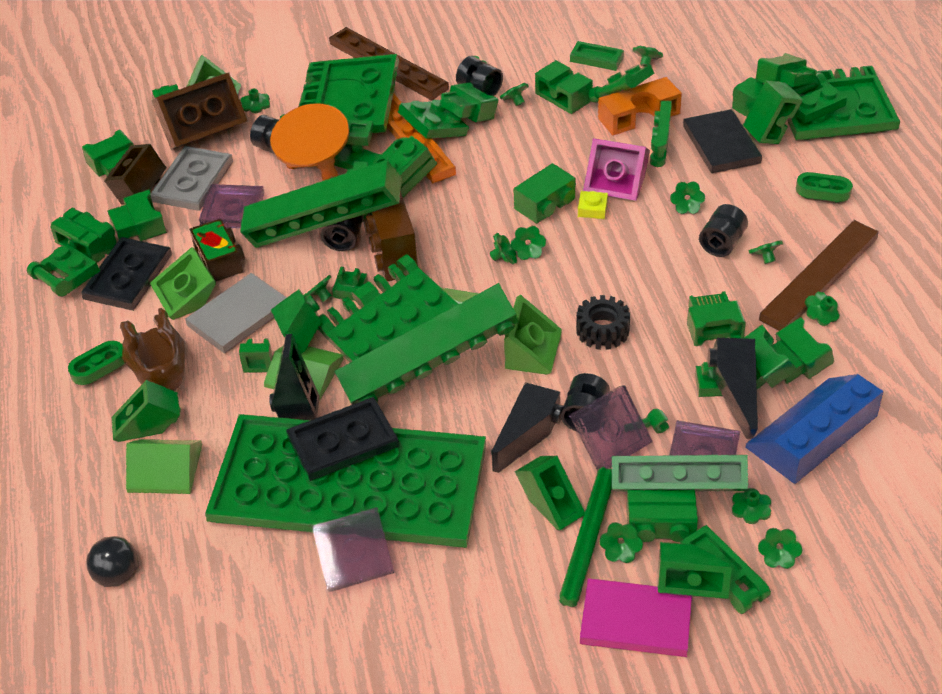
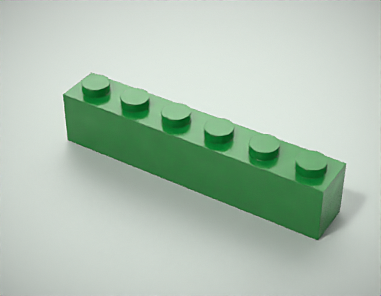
(321, 204)
(428, 346)

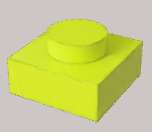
(592, 204)

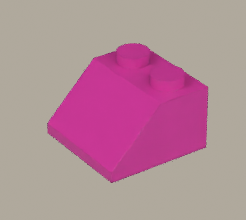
(616, 169)

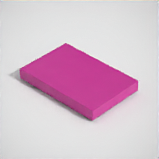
(635, 618)

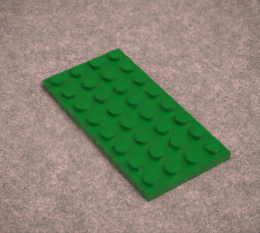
(420, 488)

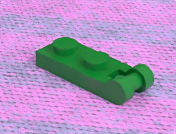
(660, 134)
(740, 574)

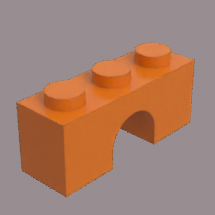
(619, 109)

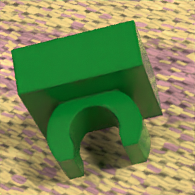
(359, 134)
(348, 282)
(255, 356)
(705, 383)

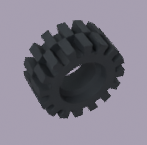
(603, 310)

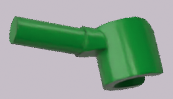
(657, 420)

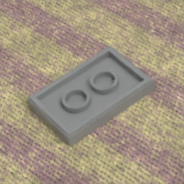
(190, 178)
(235, 313)

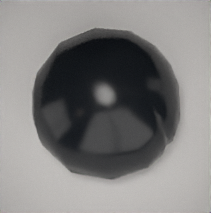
(112, 561)

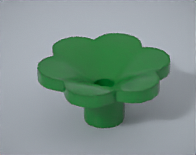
(647, 54)
(515, 94)
(255, 101)
(689, 205)
(503, 249)
(532, 249)
(766, 251)
(320, 289)
(822, 308)
(751, 506)
(621, 549)
(780, 555)

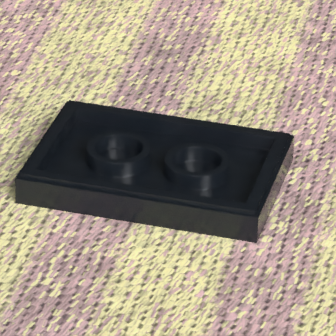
(722, 141)
(126, 273)
(342, 438)

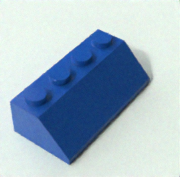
(817, 425)

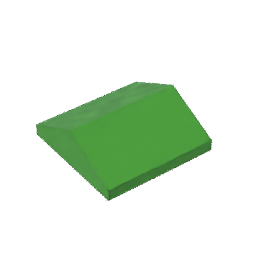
(184, 285)
(319, 363)

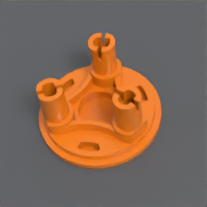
(310, 138)

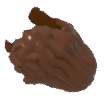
(155, 354)

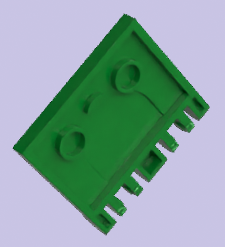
(355, 86)
(865, 110)
(385, 315)

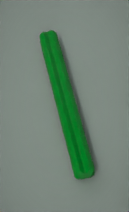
(586, 538)

